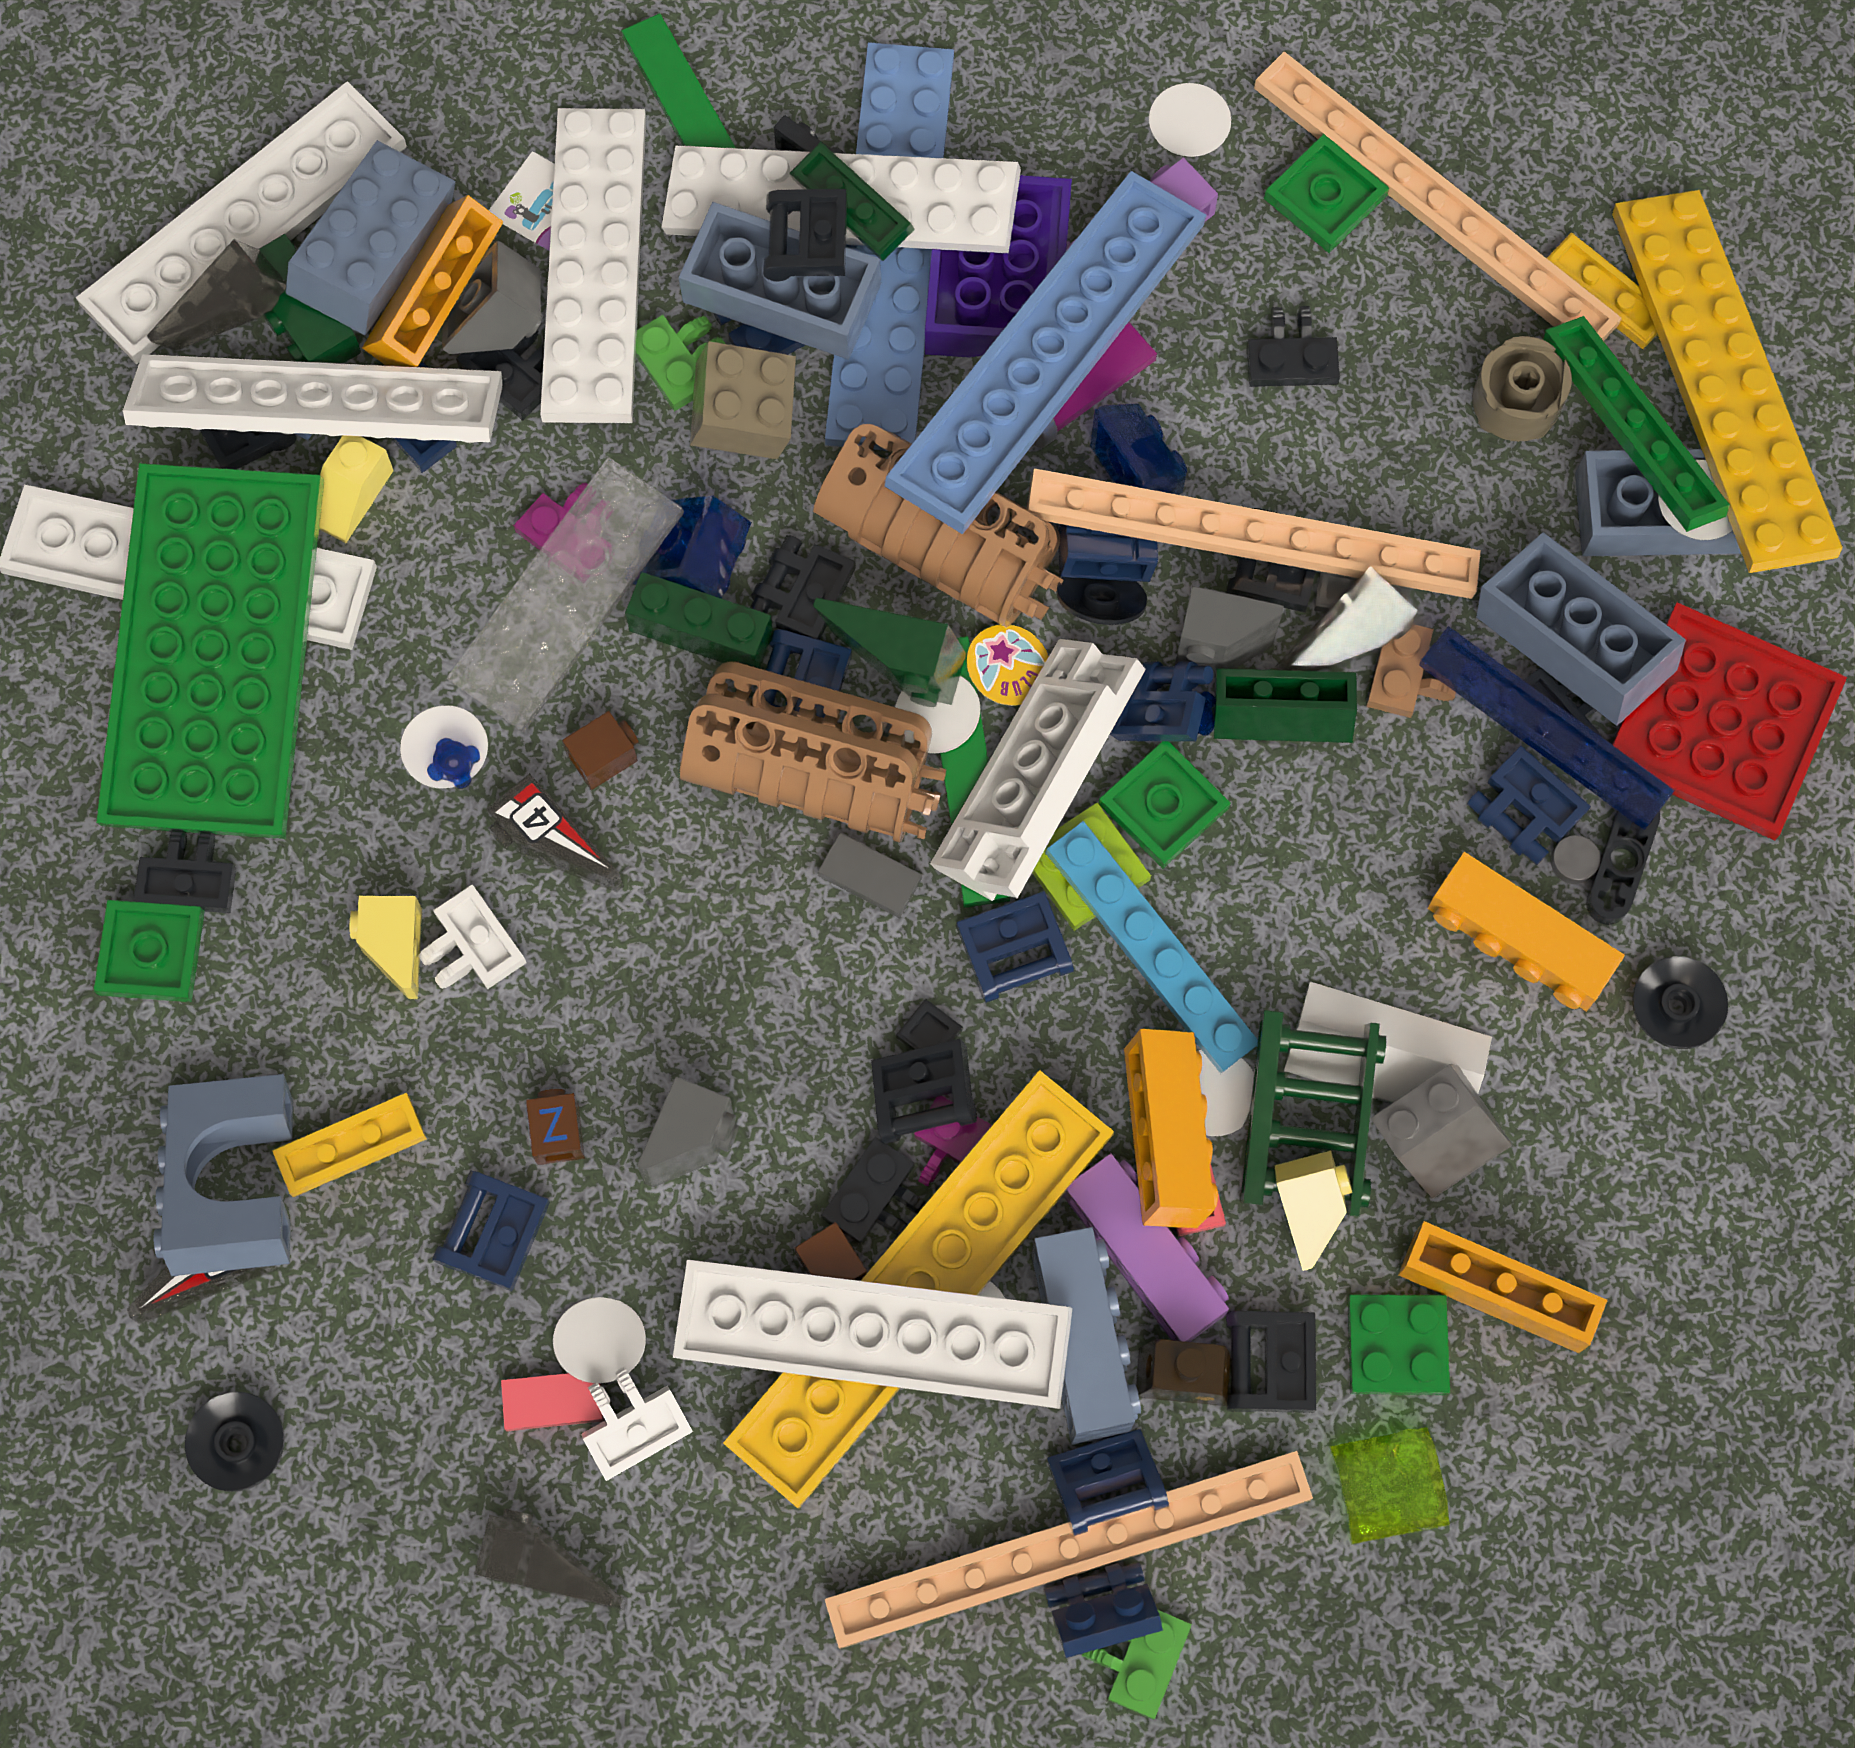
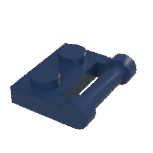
(819, 664)
(1009, 932)
(506, 1234)
(1102, 1469)

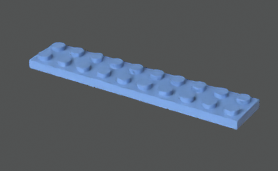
(907, 117)
(1044, 352)

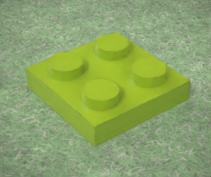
(1059, 889)

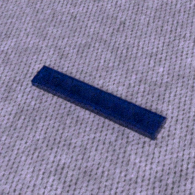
(1546, 728)

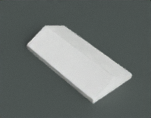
(1414, 1044)

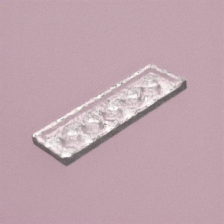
(565, 595)

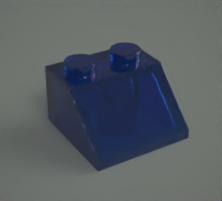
(1133, 449)
(701, 546)

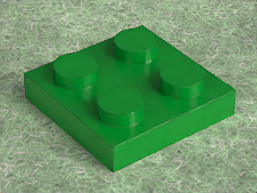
(1326, 193)
(1164, 803)
(149, 951)
(1398, 1344)

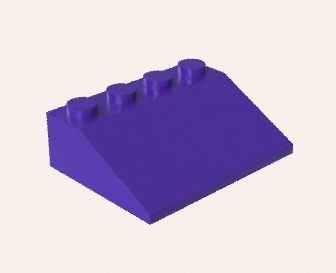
(981, 292)

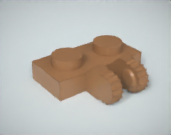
(1399, 676)

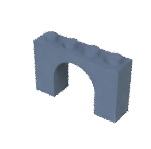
(198, 1125)

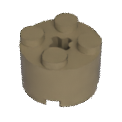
(1521, 389)

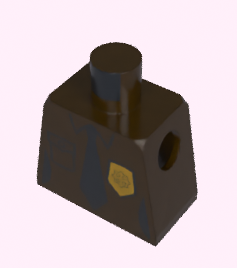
(1184, 1372)

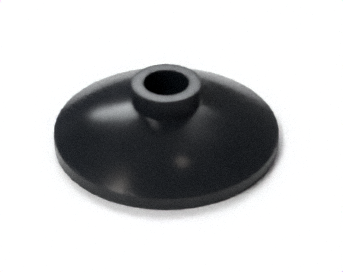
(1102, 599)
(1697, 989)
(210, 1437)

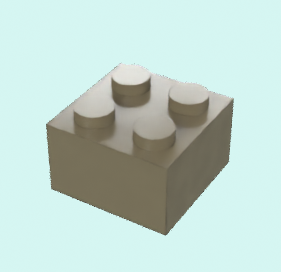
(743, 400)

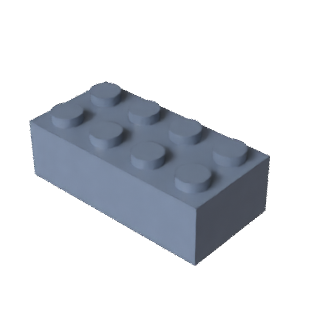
(369, 237)
(728, 280)
(1623, 512)
(1580, 628)
(1094, 1388)

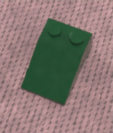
(909, 651)

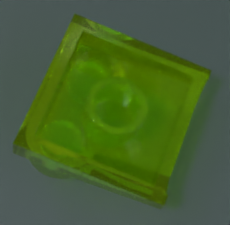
(1391, 1485)

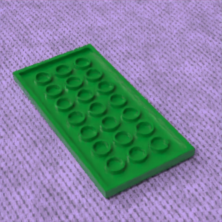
(211, 651)

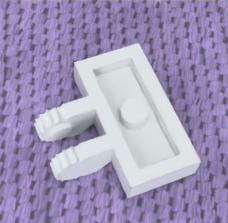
(479, 938)
(637, 1430)

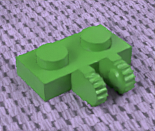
(668, 359)
(1145, 1667)

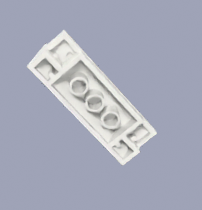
(1037, 769)

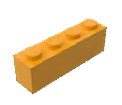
(433, 284)
(1525, 933)
(1169, 1129)
(1502, 1287)

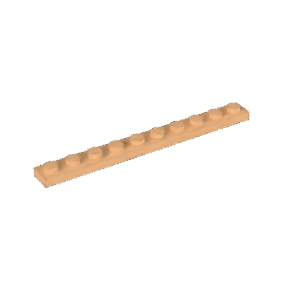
(1433, 198)
(1252, 533)
(1059, 1554)

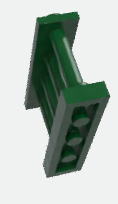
(1272, 1085)

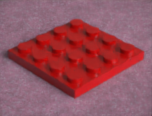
(1733, 723)

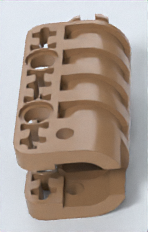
(981, 568)
(808, 758)

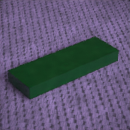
(868, 213)

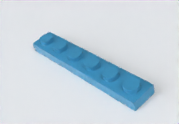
(1152, 947)

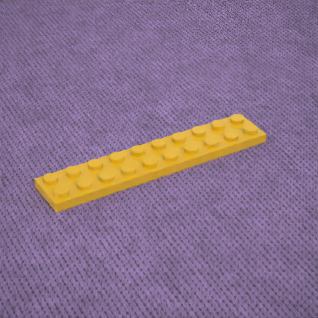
(1726, 382)
(949, 1247)

